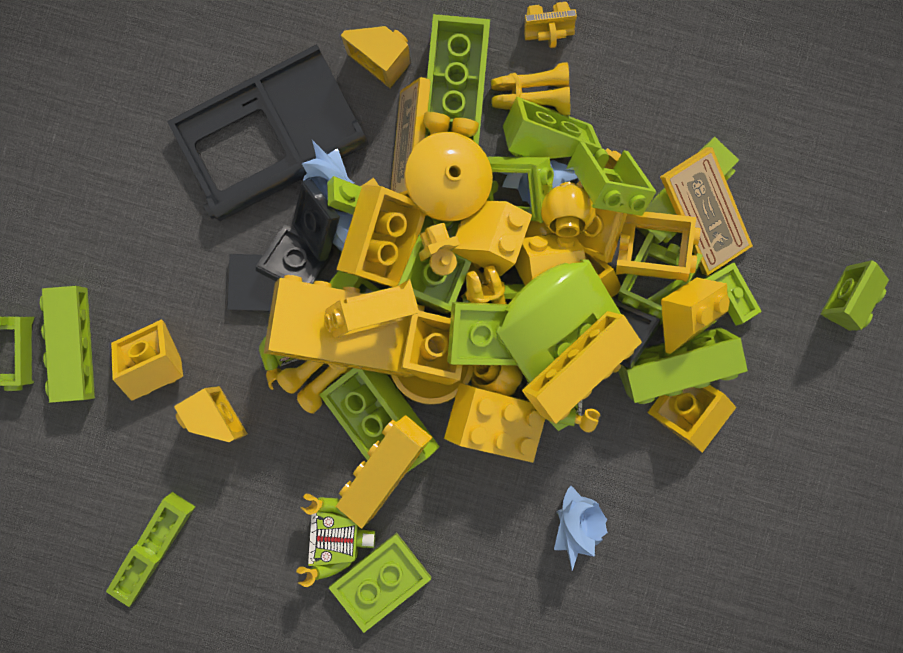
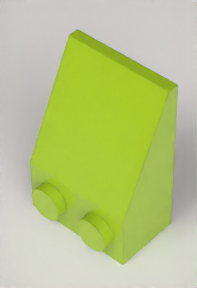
(542, 132)

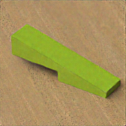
(150, 548)

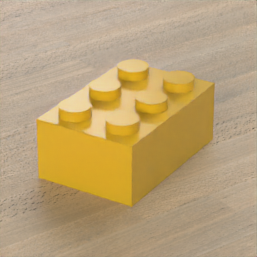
(381, 236)
(494, 423)

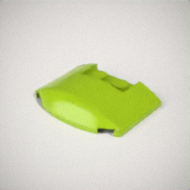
(553, 315)

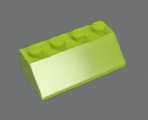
(703, 359)
(366, 404)

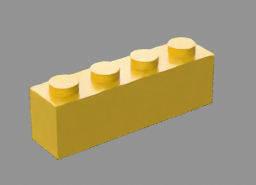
(582, 366)
(383, 470)

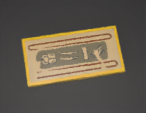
(410, 128)
(701, 191)

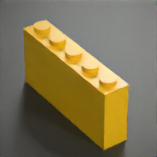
(300, 332)

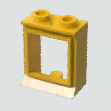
(661, 222)
(371, 310)

